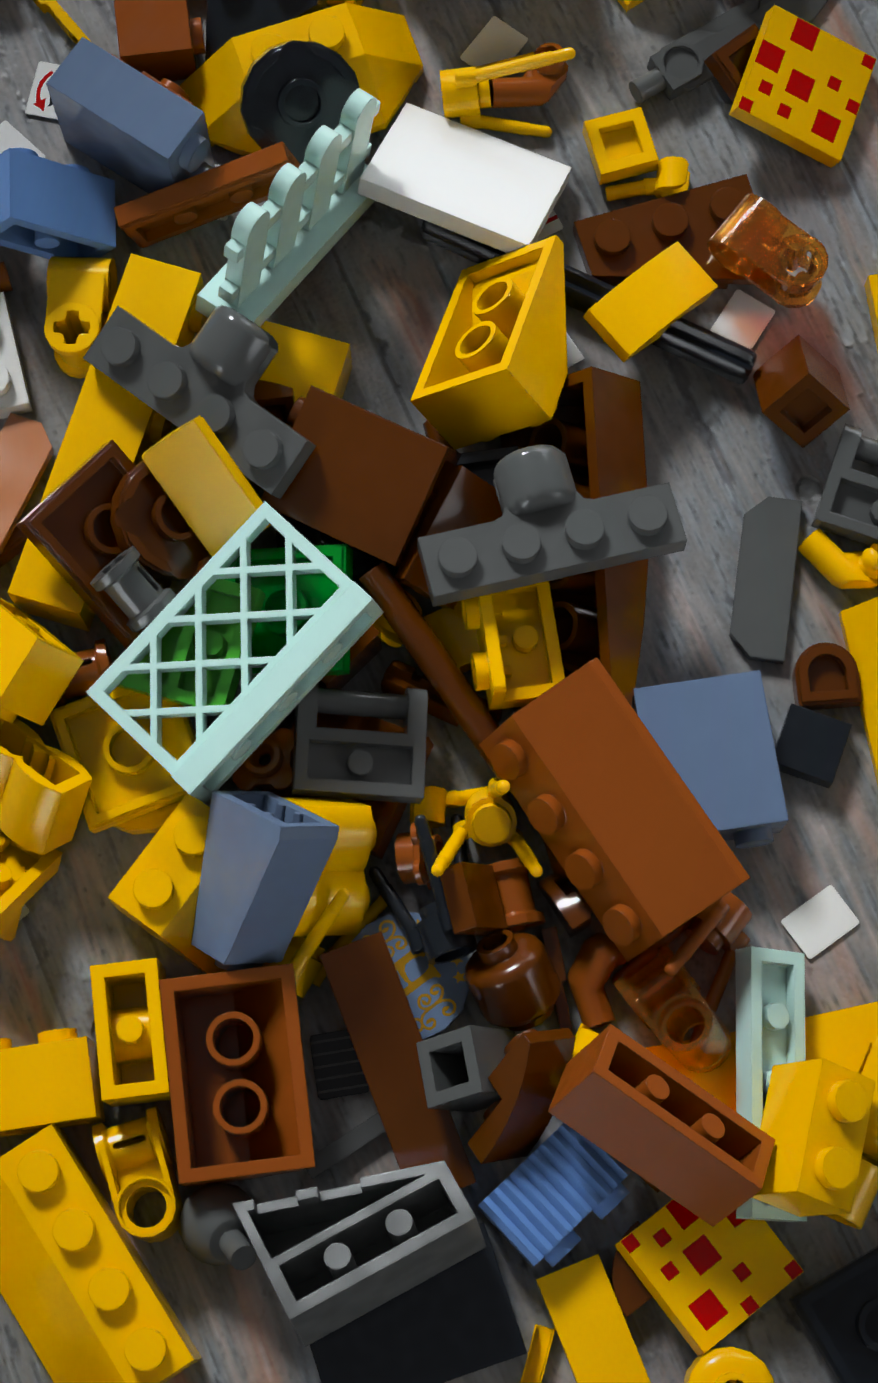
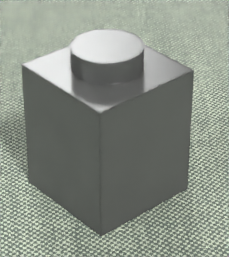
(458, 1067)

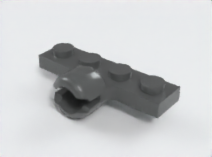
(208, 379)
(547, 531)

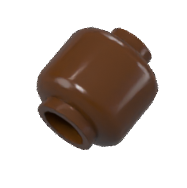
(512, 980)

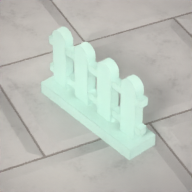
(300, 221)

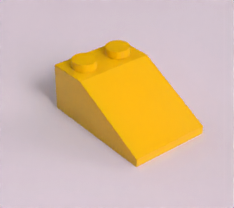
(499, 348)

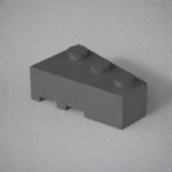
(360, 1243)

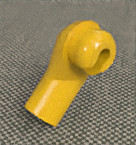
(841, 568)

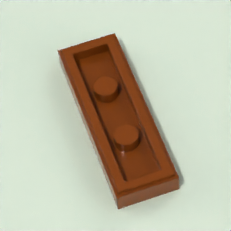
(202, 196)

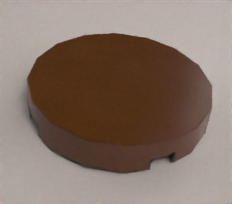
(153, 525)

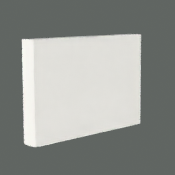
(464, 180)

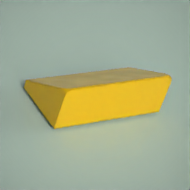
(202, 482)

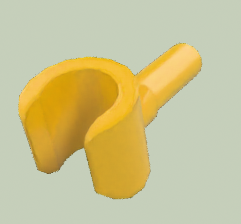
(670, 179)
(436, 801)

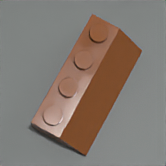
(613, 809)

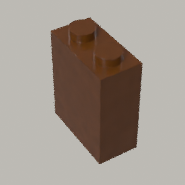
(364, 478)

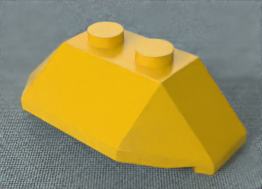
(368, 39)

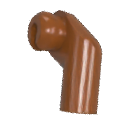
(531, 89)
(588, 977)

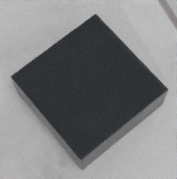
(811, 745)

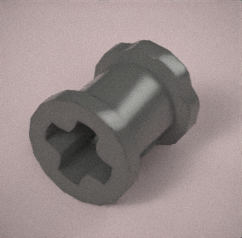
(133, 589)

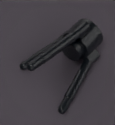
(434, 931)

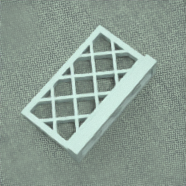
(273, 691)

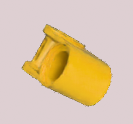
(77, 307)
(135, 1162)

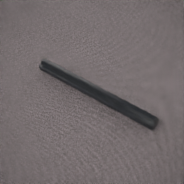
(583, 291)

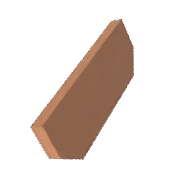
(23, 459)

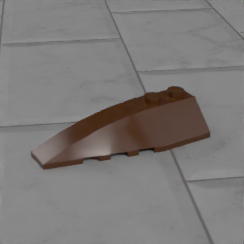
(603, 441)

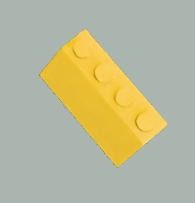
(78, 1275)

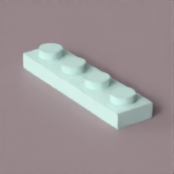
(767, 1034)

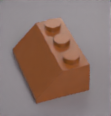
(236, 1075)

